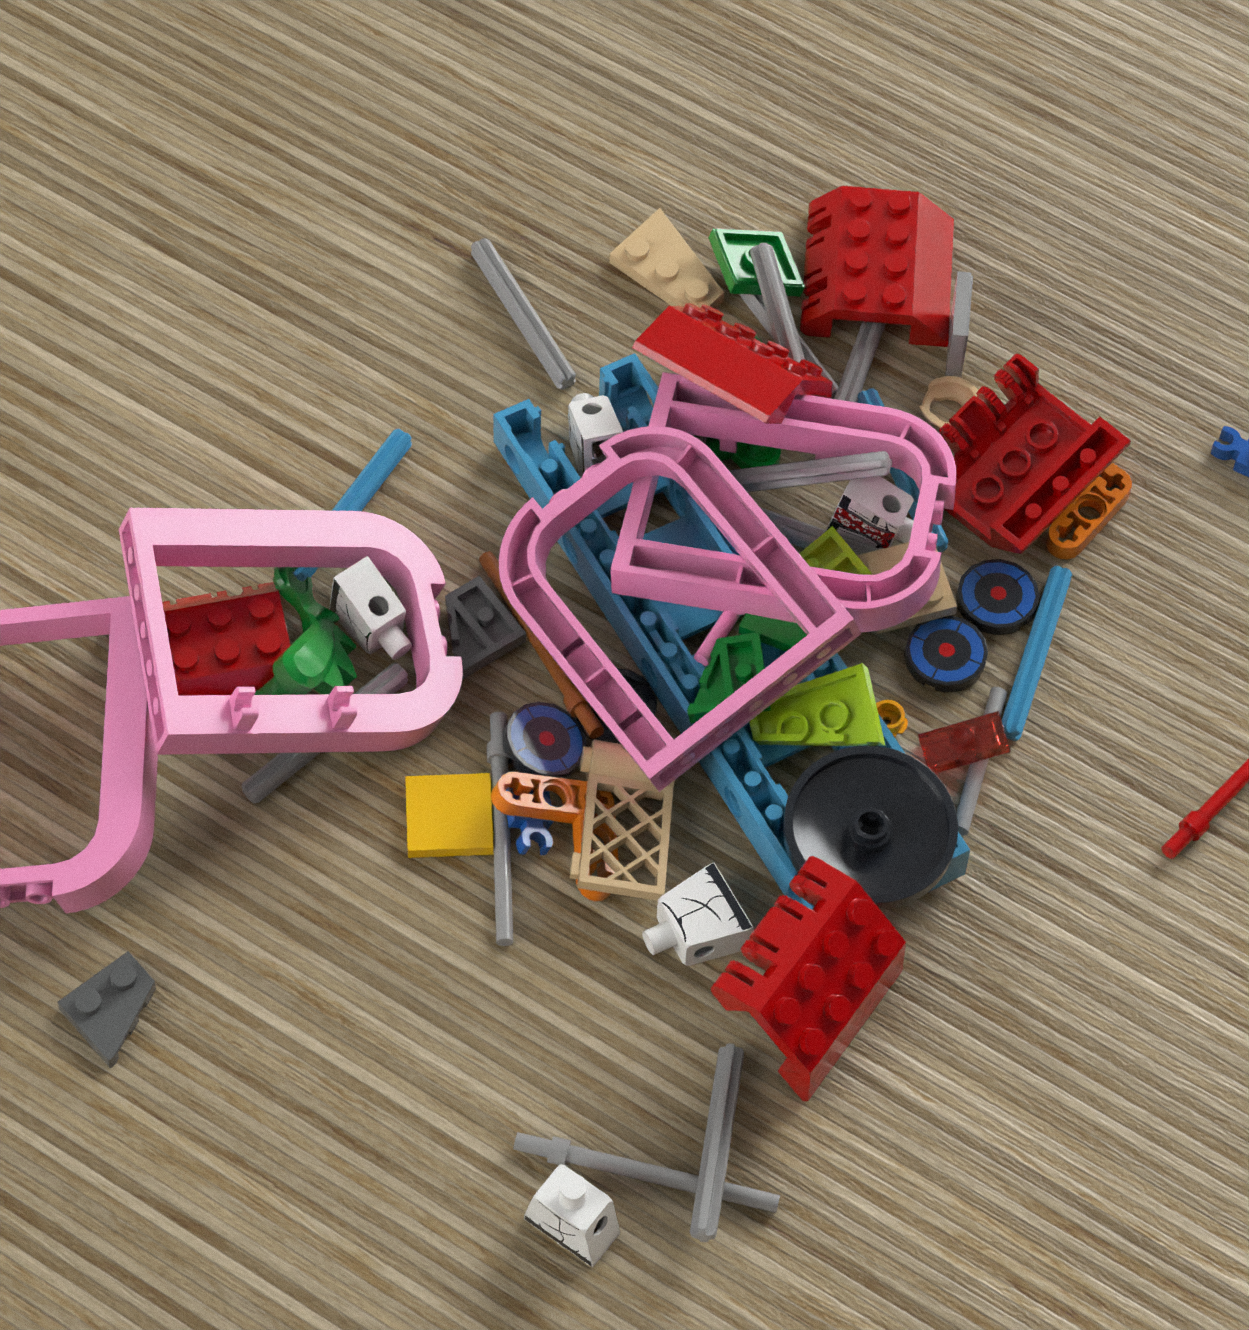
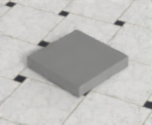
(959, 324)

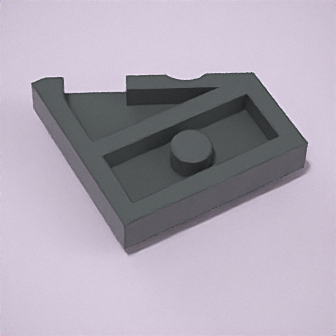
(480, 626)
(109, 1005)

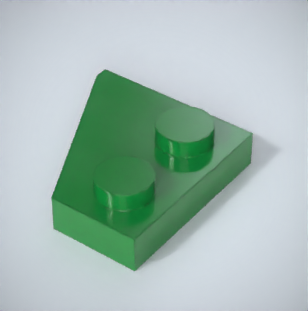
(731, 666)

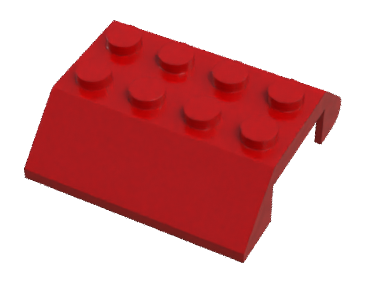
(879, 262)
(730, 361)
(1022, 458)
(226, 640)
(821, 971)

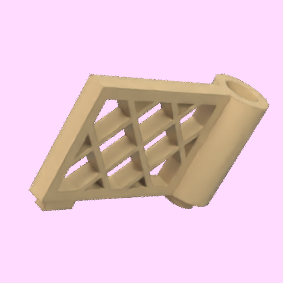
(614, 770)

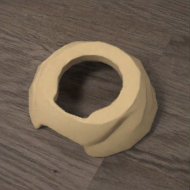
(946, 388)

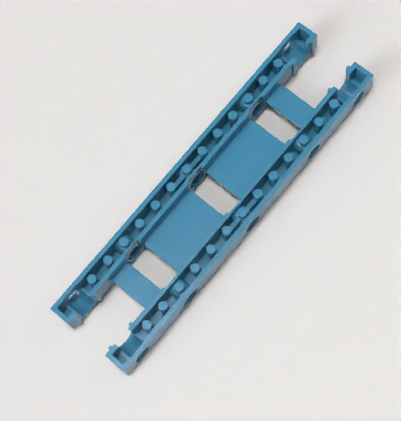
(656, 629)

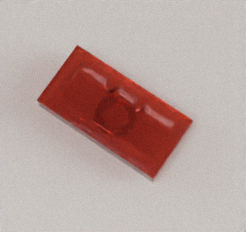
(964, 743)

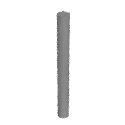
(977, 770)

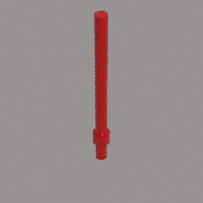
(1196, 823)

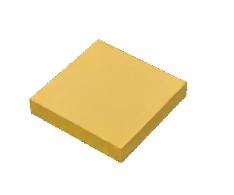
(449, 815)

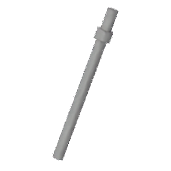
(501, 835)
(561, 1151)

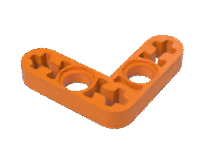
(1094, 496)
(572, 811)

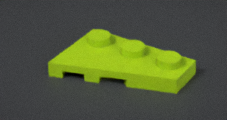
(823, 712)

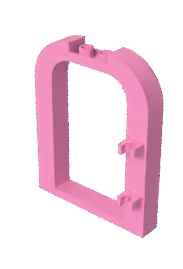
(810, 426)
(746, 527)
(287, 722)
(127, 760)

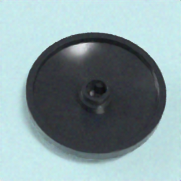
(875, 821)

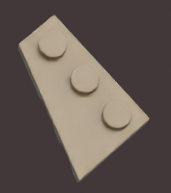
(666, 264)

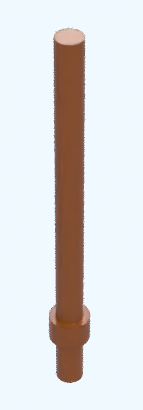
(573, 699)

